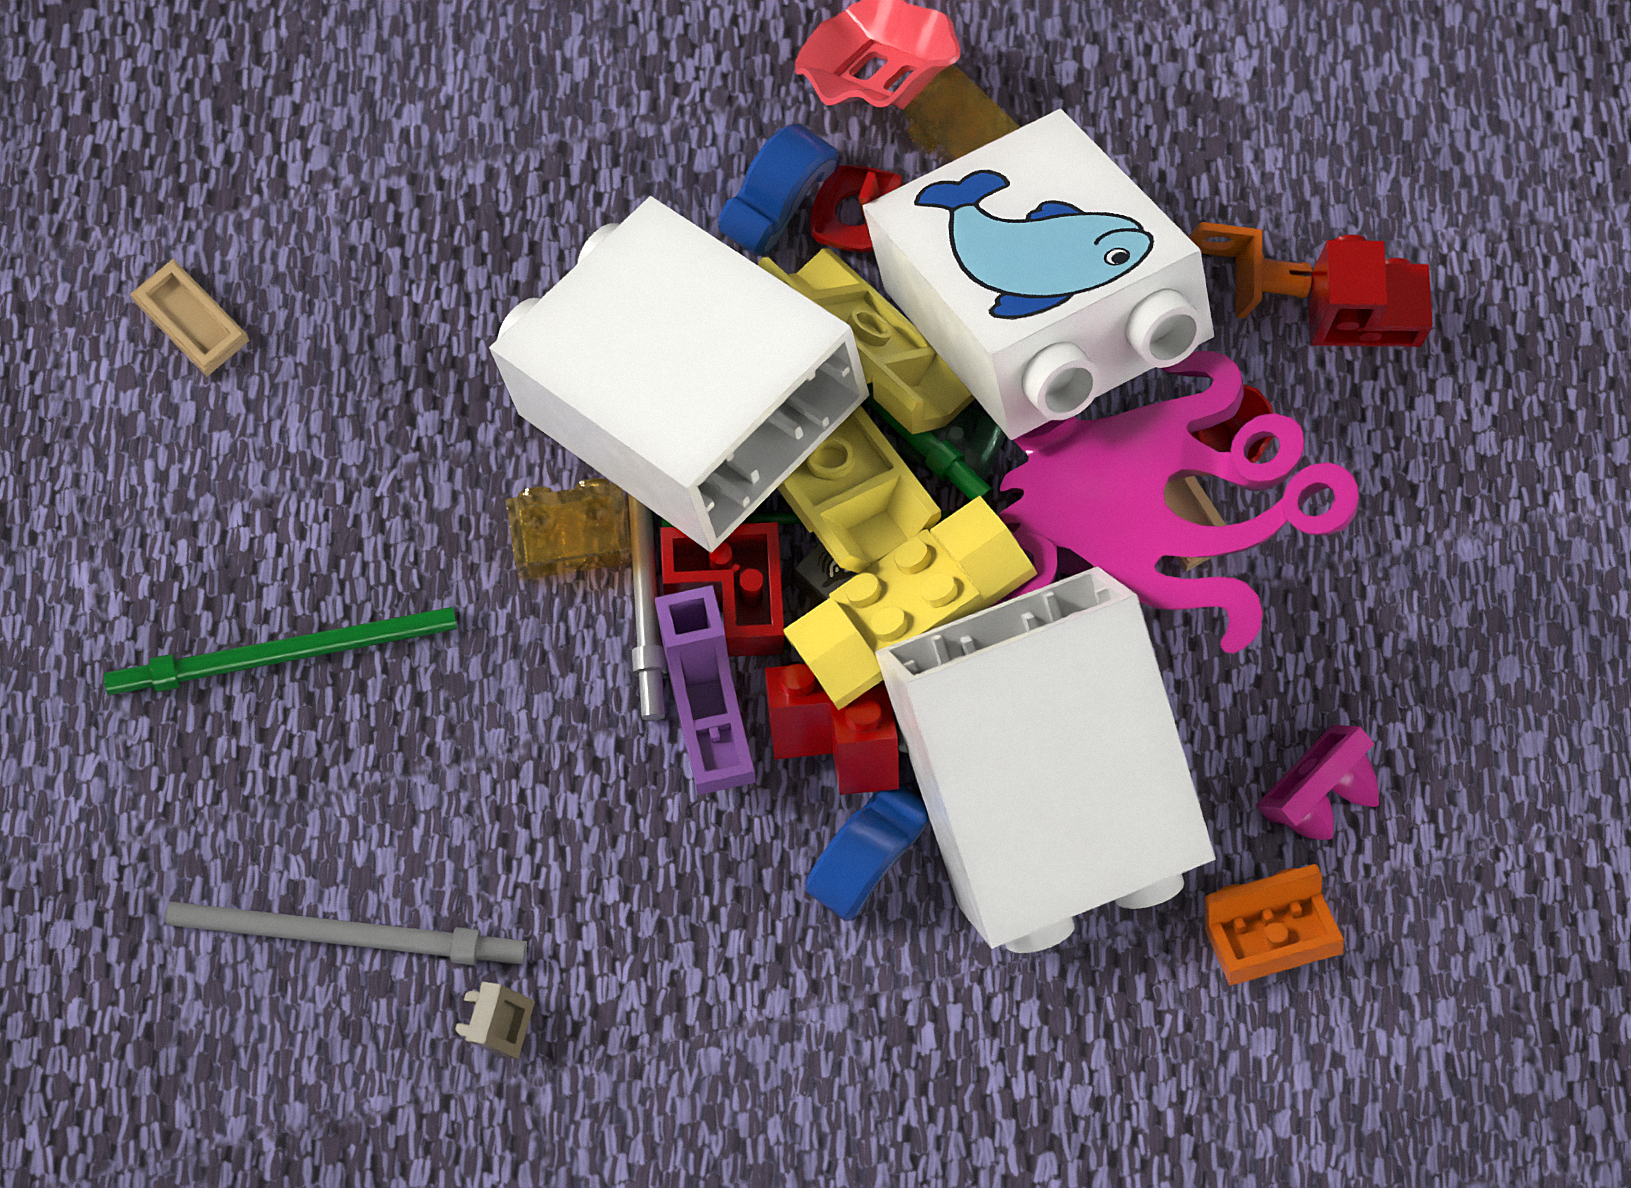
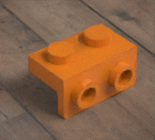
(1271, 924)

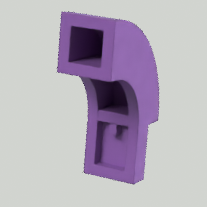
(704, 690)

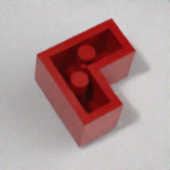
(1367, 298)
(744, 579)
(858, 735)

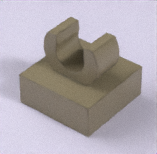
(497, 1019)

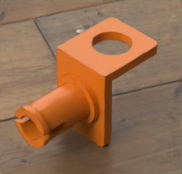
(1253, 270)

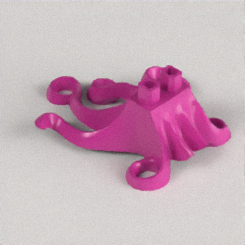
(1101, 501)

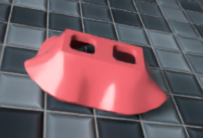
(883, 29)

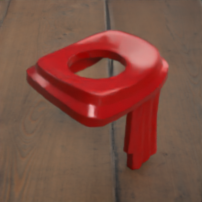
(844, 182)

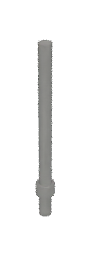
(649, 655)
(462, 945)

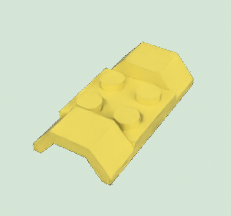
(895, 357)
(859, 495)
(915, 588)

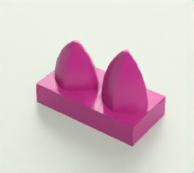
(1334, 763)

